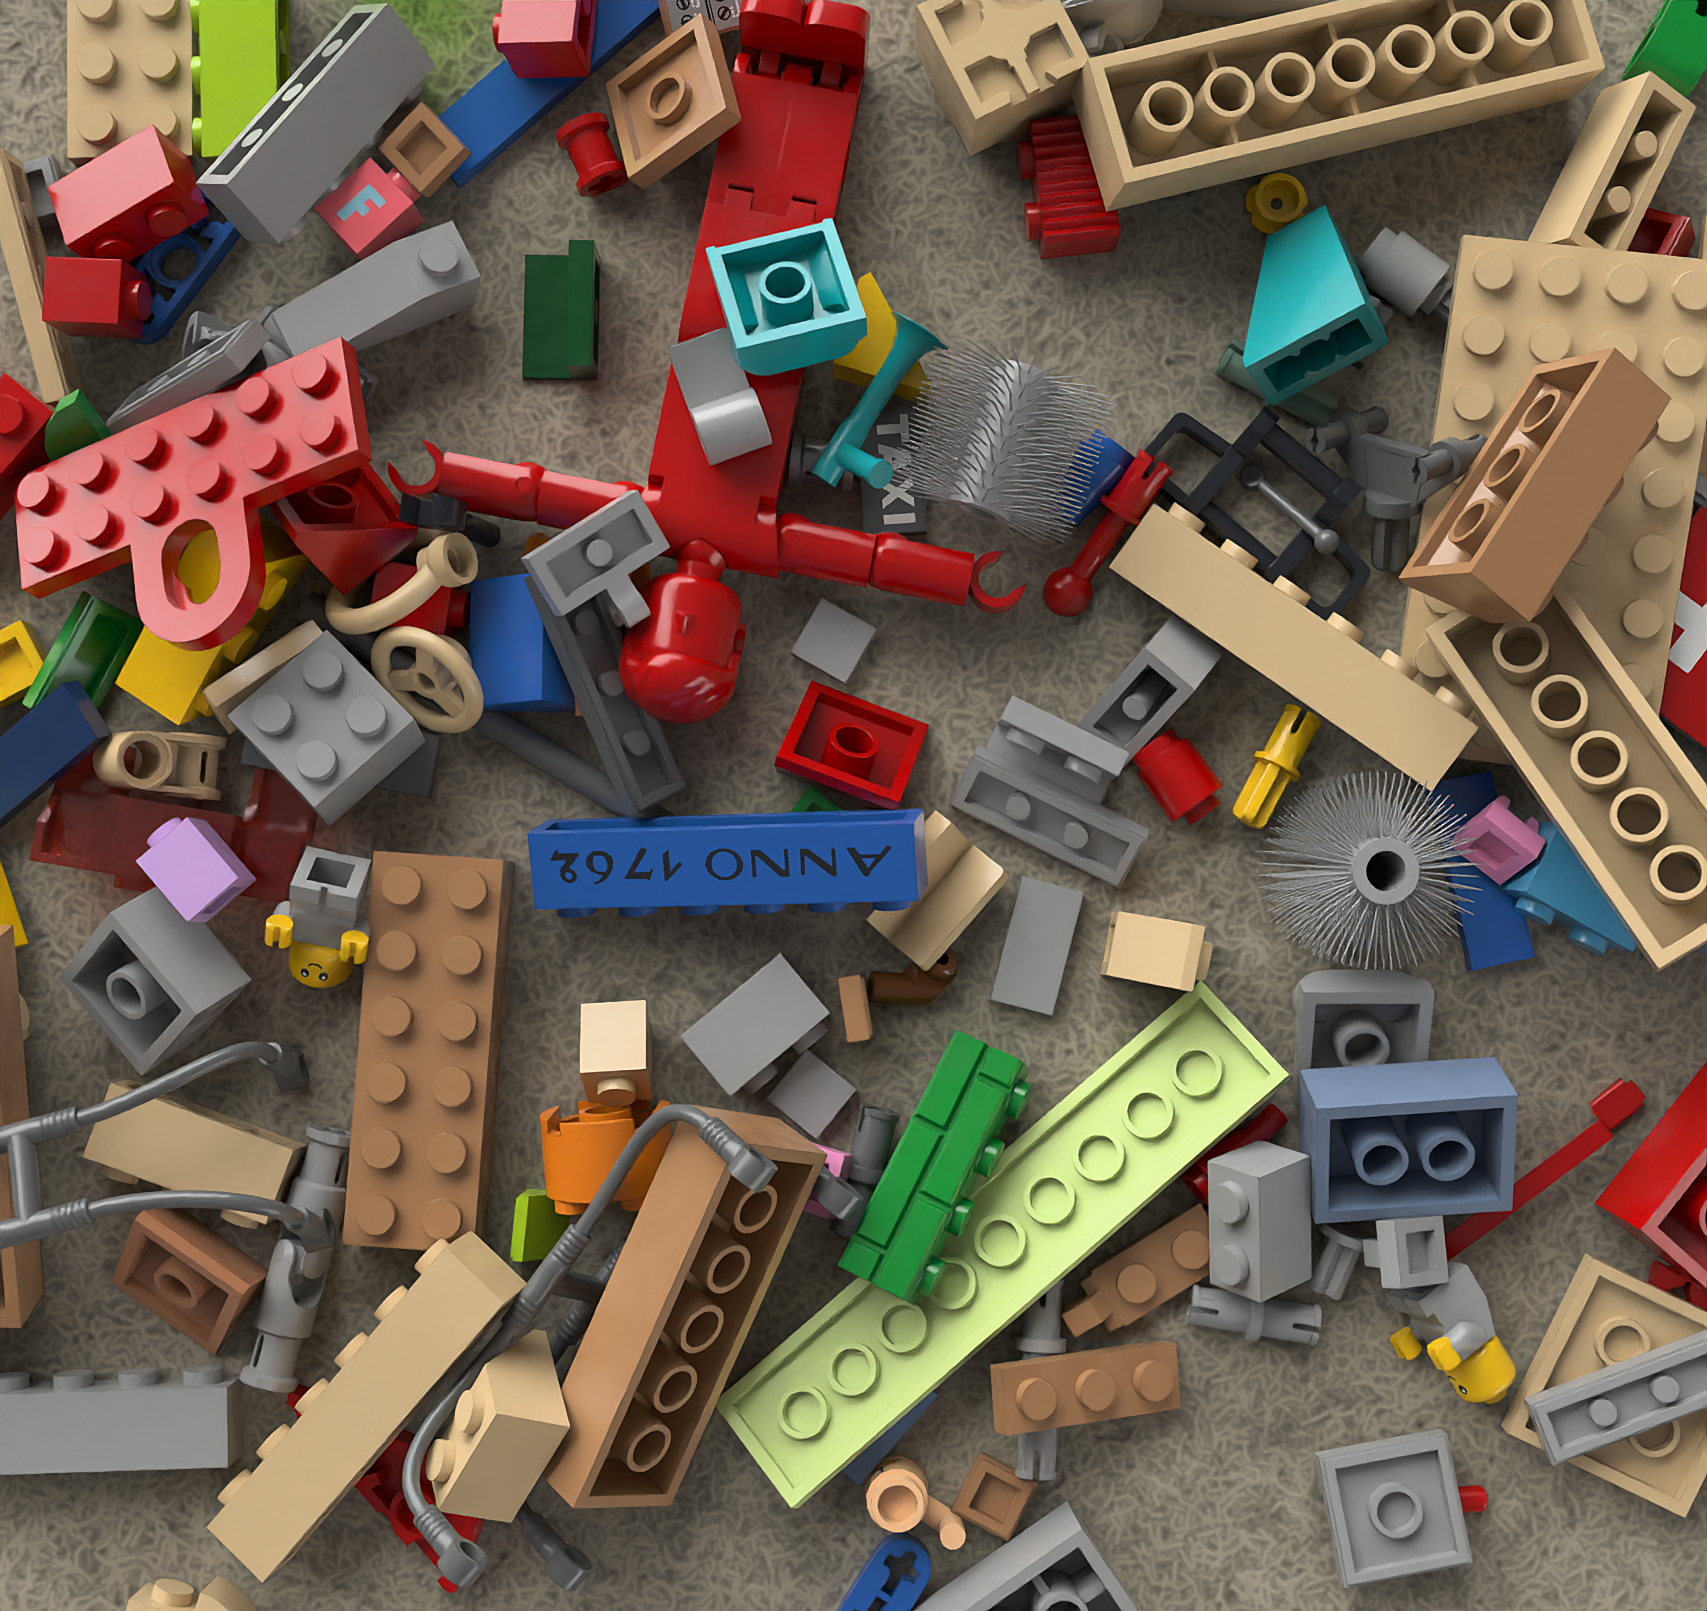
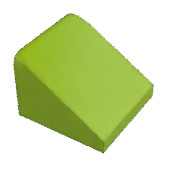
(536, 1226)

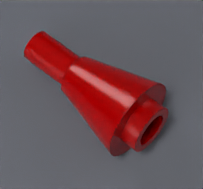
(1262, 1128)

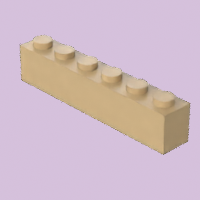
(1295, 647)
(366, 1403)

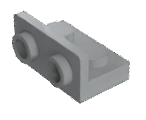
(1056, 749)

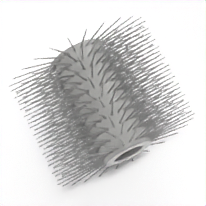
(1002, 442)
(1366, 869)

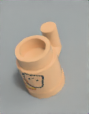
(900, 1500)

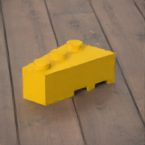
(175, 678)

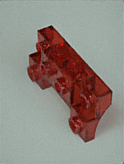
(107, 831)

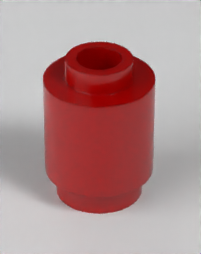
(1178, 778)

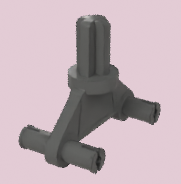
(1392, 474)

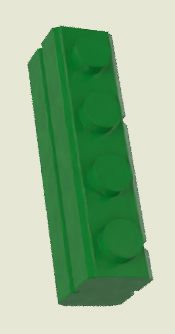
(935, 1168)

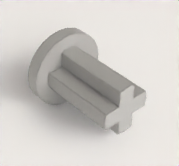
(1336, 1258)

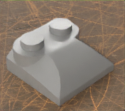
(1360, 1020)

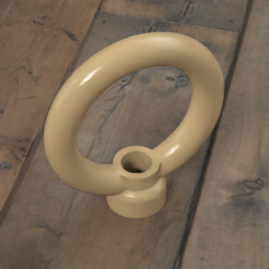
(446, 562)

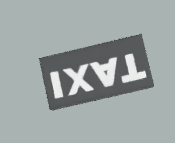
(893, 507)

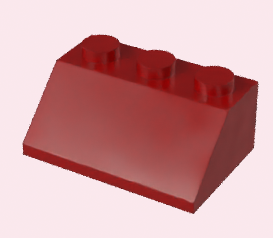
(1664, 1186)

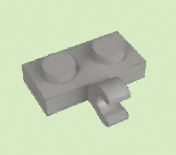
(598, 558)

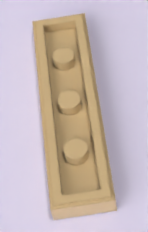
(25, 261)

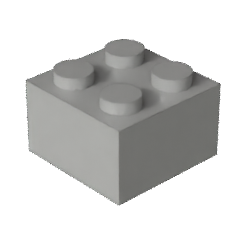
(328, 727)
(153, 979)

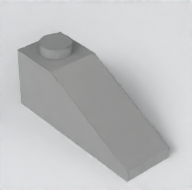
(384, 294)

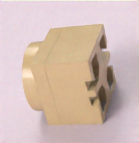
(998, 64)

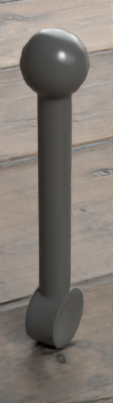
(1254, 479)

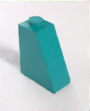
(1308, 309)

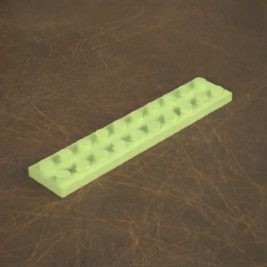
(1033, 1222)

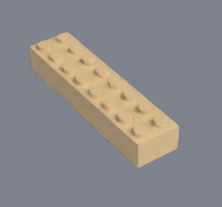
(1320, 87)

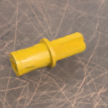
(1275, 767)

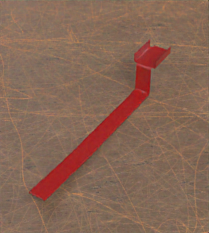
(1609, 1108)

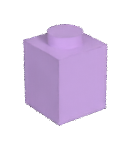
(194, 868)

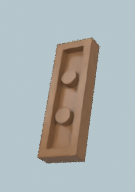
(1084, 1387)

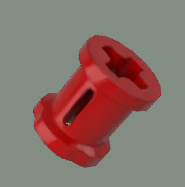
(592, 154)

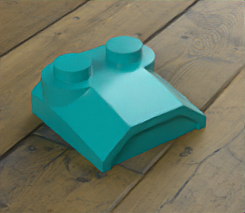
(788, 299)

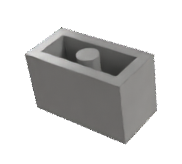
(757, 1026)
(1259, 1220)

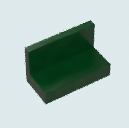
(562, 314)

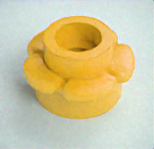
(1276, 187)

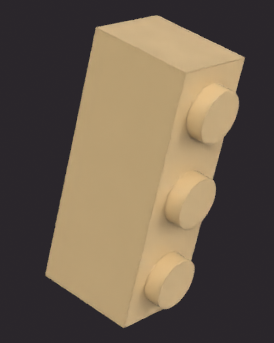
(1615, 165)
(194, 1149)

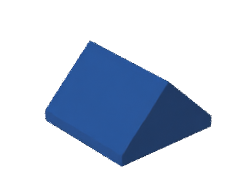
(514, 650)

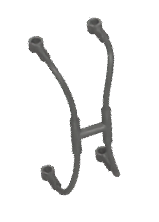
(20, 1141)
(567, 1566)

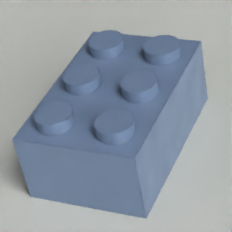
(1408, 1139)

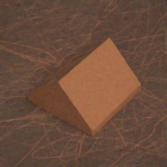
(188, 1275)

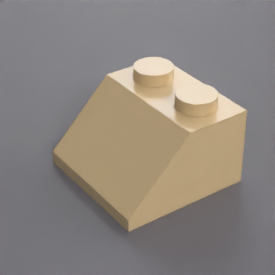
(500, 1434)

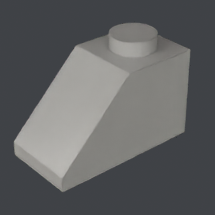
(1151, 687)

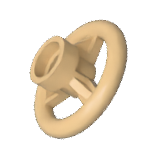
(438, 674)

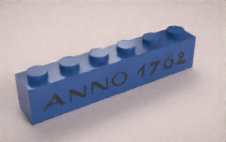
(730, 861)

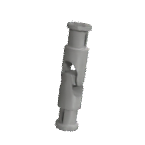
(288, 1314)

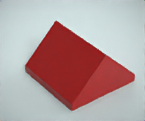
(346, 525)
(851, 747)

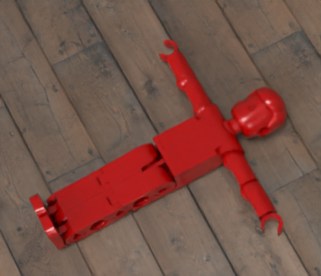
(768, 177)

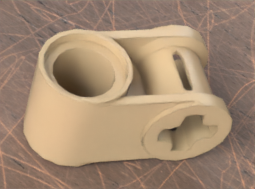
(171, 765)

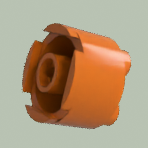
(585, 1147)

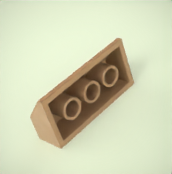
(1538, 487)

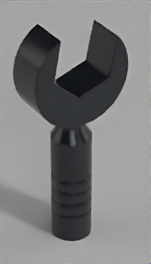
(449, 515)

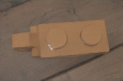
(1143, 1273)

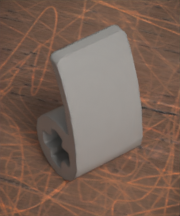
(719, 397)

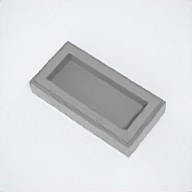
(1036, 945)

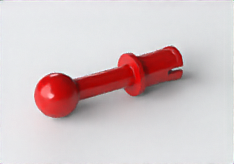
(1070, 589)

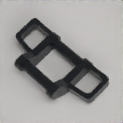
(1264, 430)

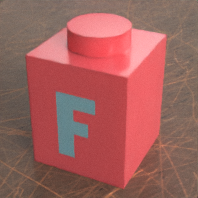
(371, 209)

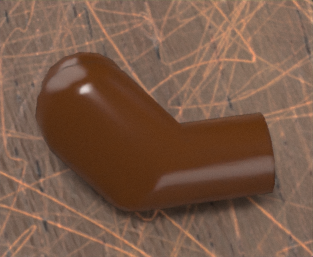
(913, 984)

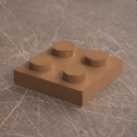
(673, 101)

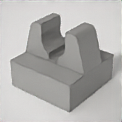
(1408, 1252)

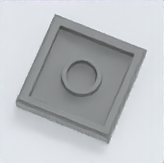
(1393, 1508)

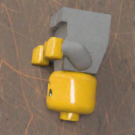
(323, 918)
(1459, 1335)

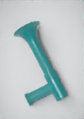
(843, 450)

